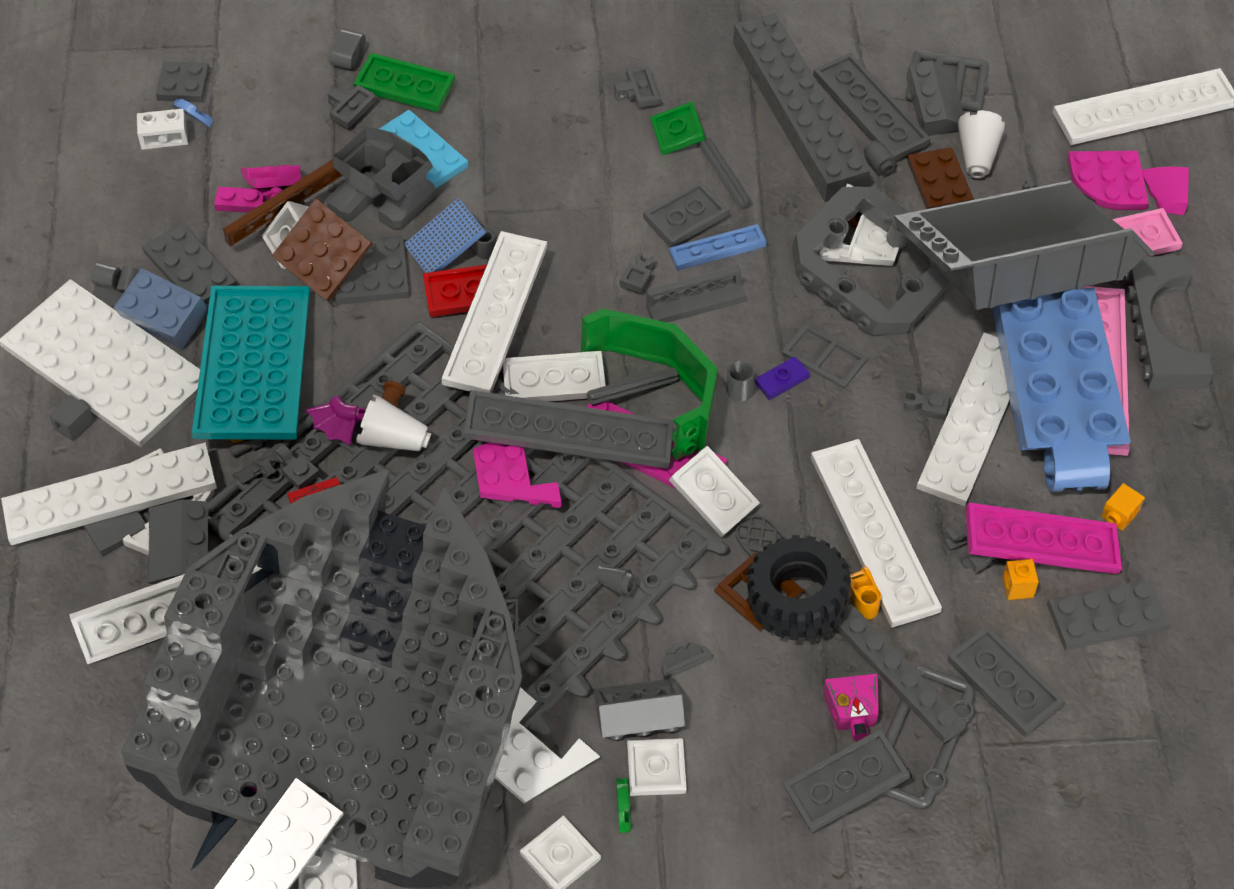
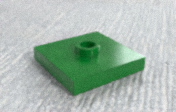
(677, 128)

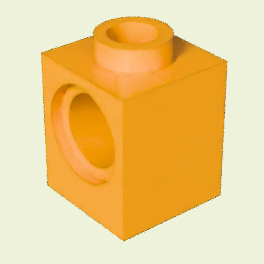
(1122, 506)
(1020, 579)

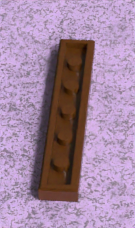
(268, 210)

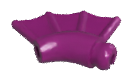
(337, 419)

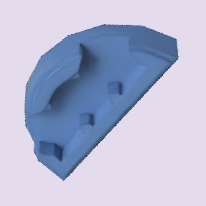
(191, 111)

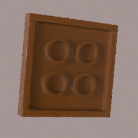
(322, 249)

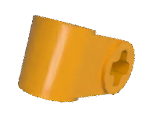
(865, 590)

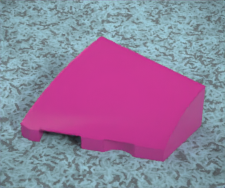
(271, 175)
(1168, 187)

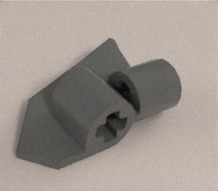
(111, 282)

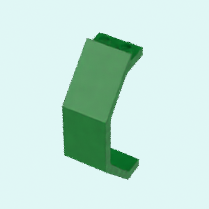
(665, 345)

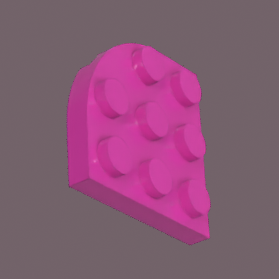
(1109, 178)

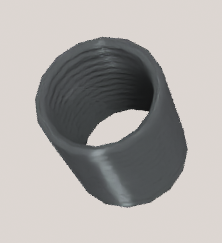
(740, 380)

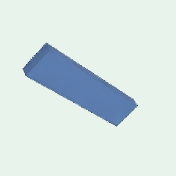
(717, 247)

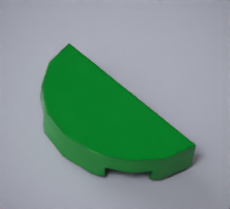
(623, 805)

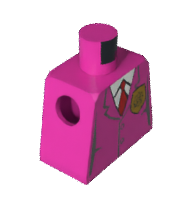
(853, 703)

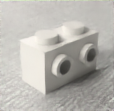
(162, 129)

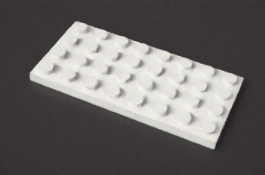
(105, 361)

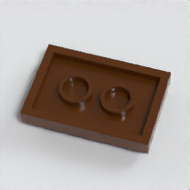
(939, 177)

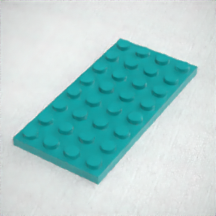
(252, 363)

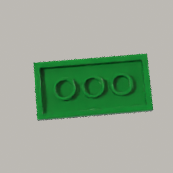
(405, 82)

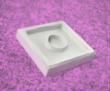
(656, 767)
(560, 854)

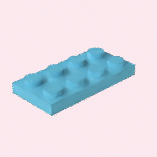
(443, 157)

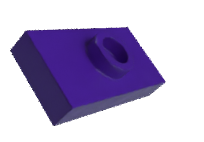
(782, 378)

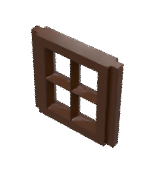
(739, 603)

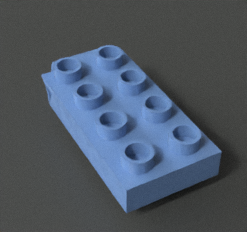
(1062, 385)

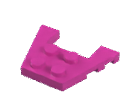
(505, 476)

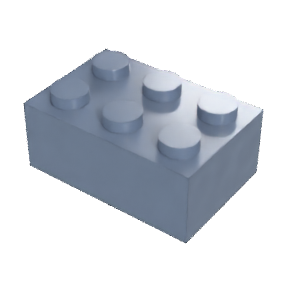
(162, 308)

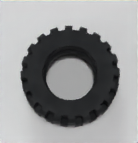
(799, 559)

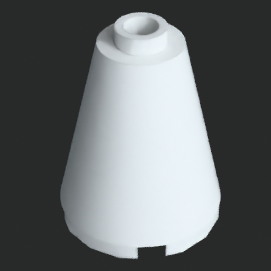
(980, 140)
(391, 427)

